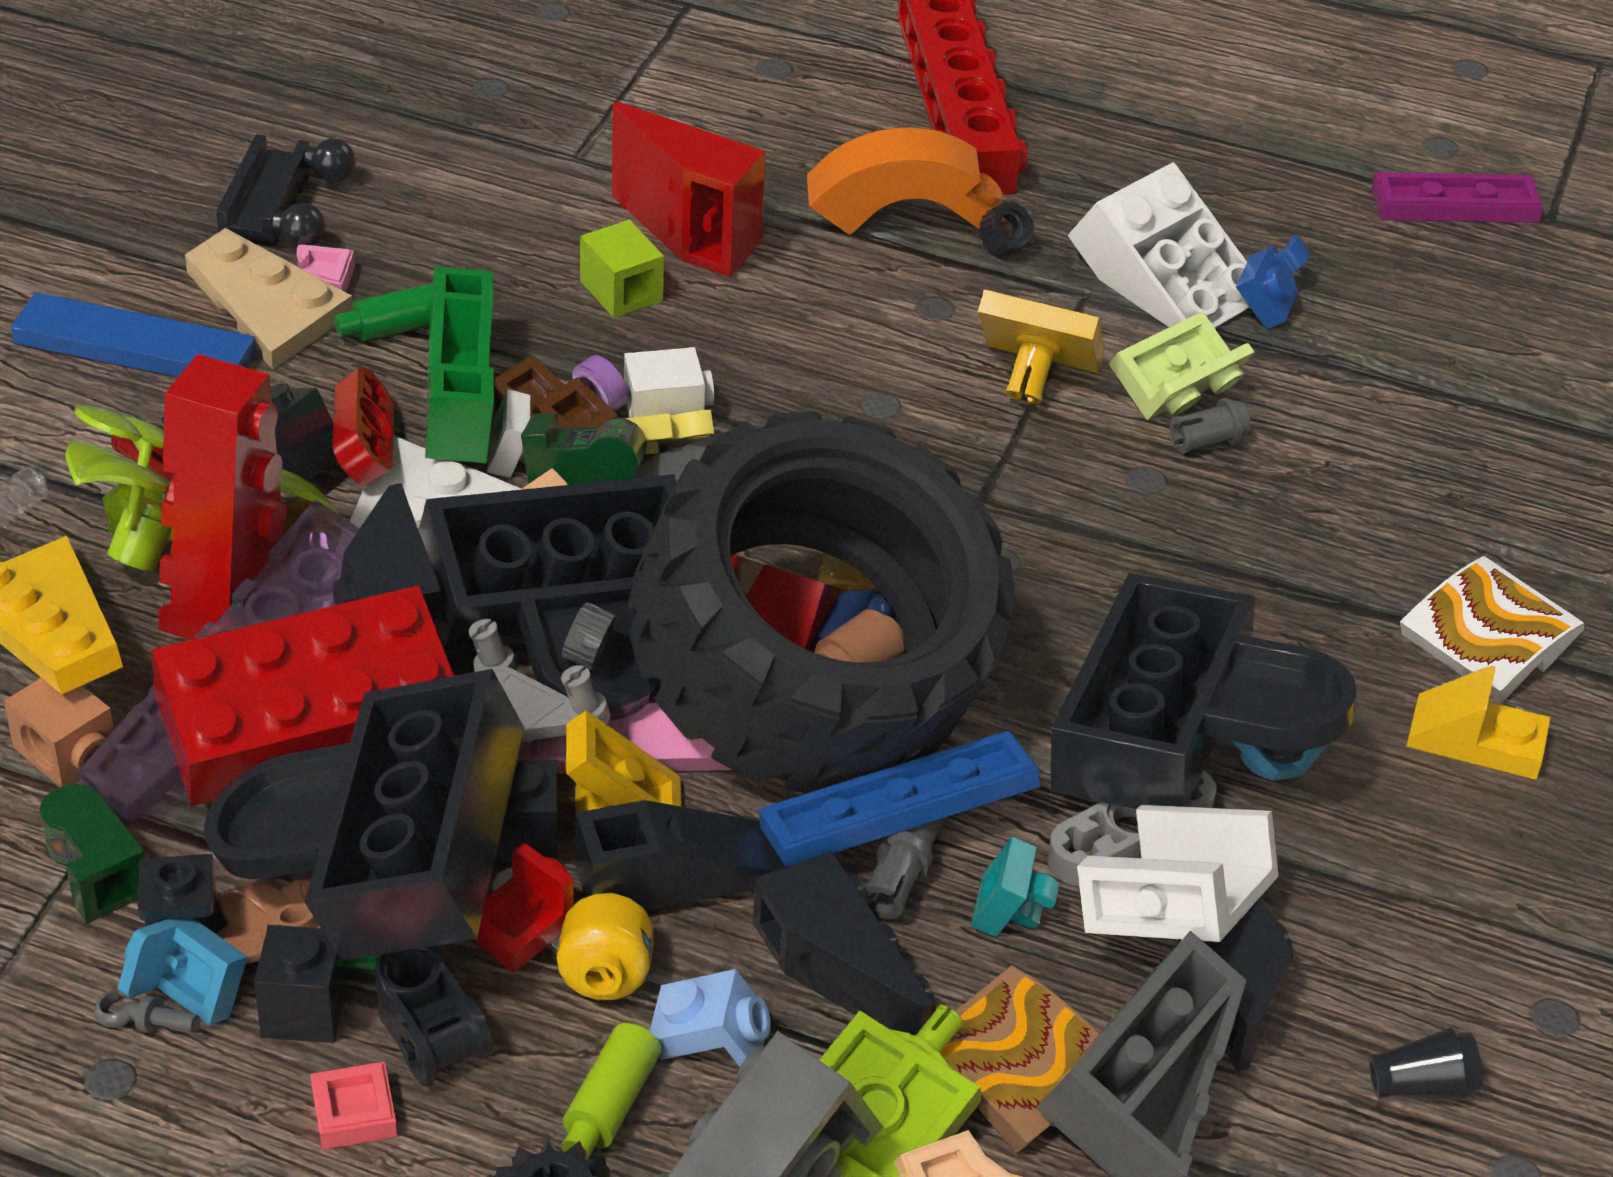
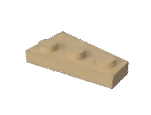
(265, 294)

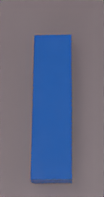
(124, 336)
(899, 798)

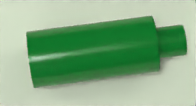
(386, 314)

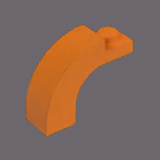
(896, 167)

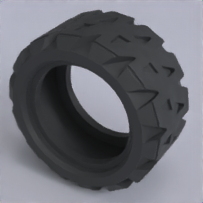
(873, 506)

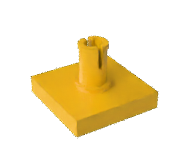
(1039, 337)

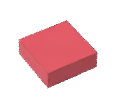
(353, 1105)

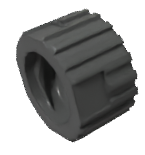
(588, 635)

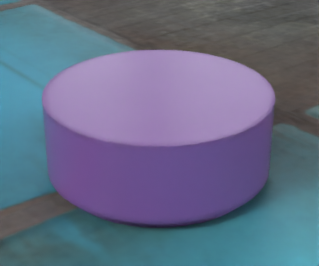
(603, 380)

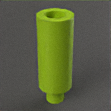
(610, 1087)

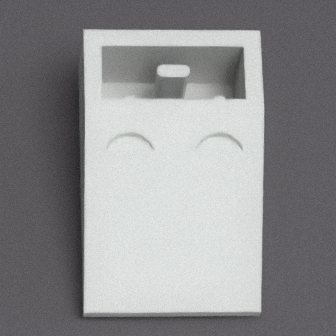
(1163, 250)

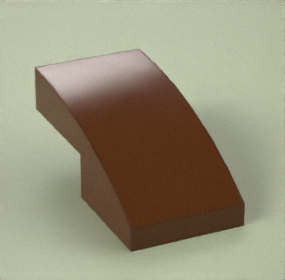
(572, 402)

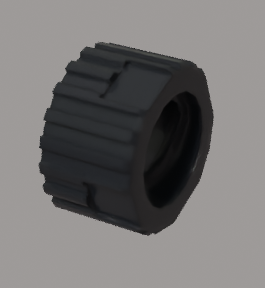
(991, 233)

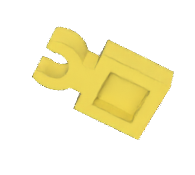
(671, 428)

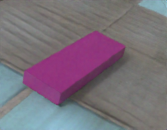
(1456, 197)

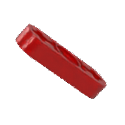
(363, 426)

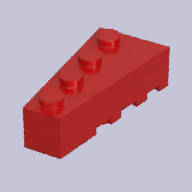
(222, 489)

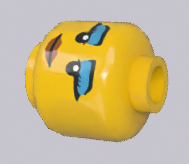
(608, 940)

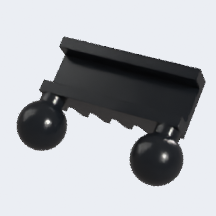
(266, 187)

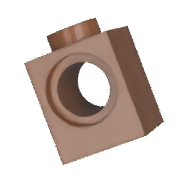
(57, 729)

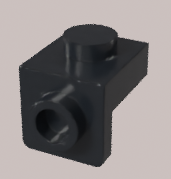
(178, 890)

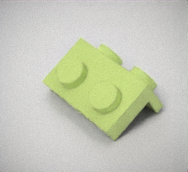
(1179, 365)

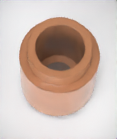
(864, 639)

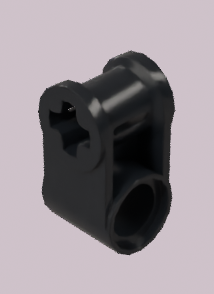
(428, 1012)

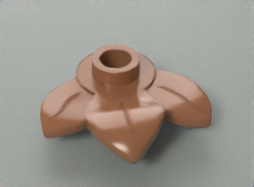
(254, 906)

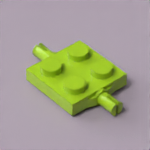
(903, 1086)

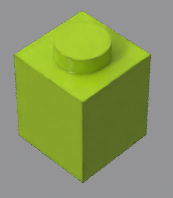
(621, 268)

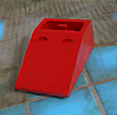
(688, 187)

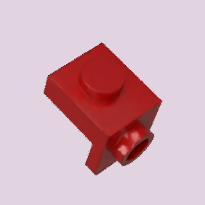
(526, 909)

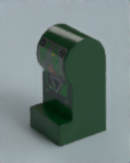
(582, 453)
(93, 847)

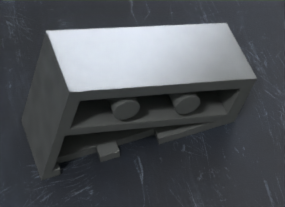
(1149, 1071)

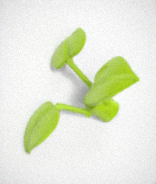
(139, 534)

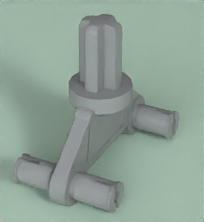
(538, 706)

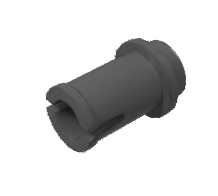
(1222, 423)

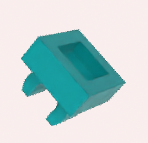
(1013, 890)

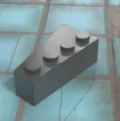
(779, 1120)

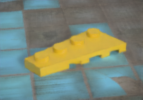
(54, 618)

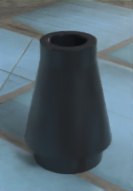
(1430, 1068)

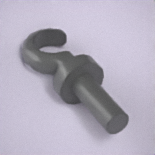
(147, 1014)

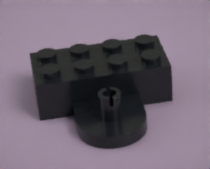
(534, 564)
(1174, 677)
(385, 825)

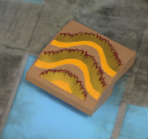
(1016, 1049)

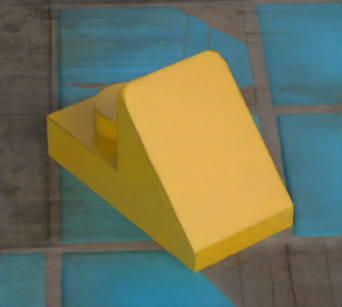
(1465, 726)
(613, 769)

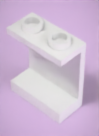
(1193, 874)

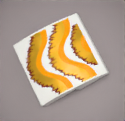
(1491, 620)

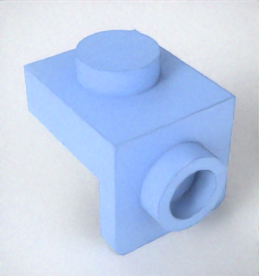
(710, 1015)

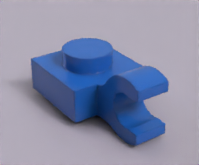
(1269, 281)

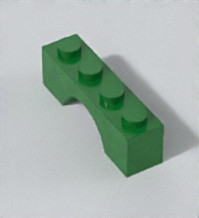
(458, 366)

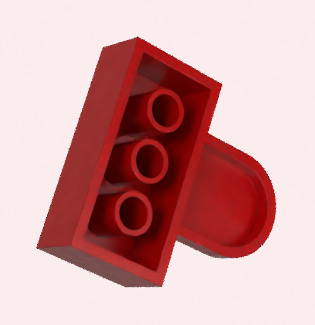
(287, 683)

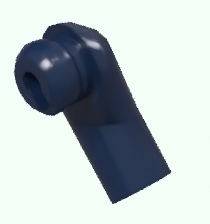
(851, 604)

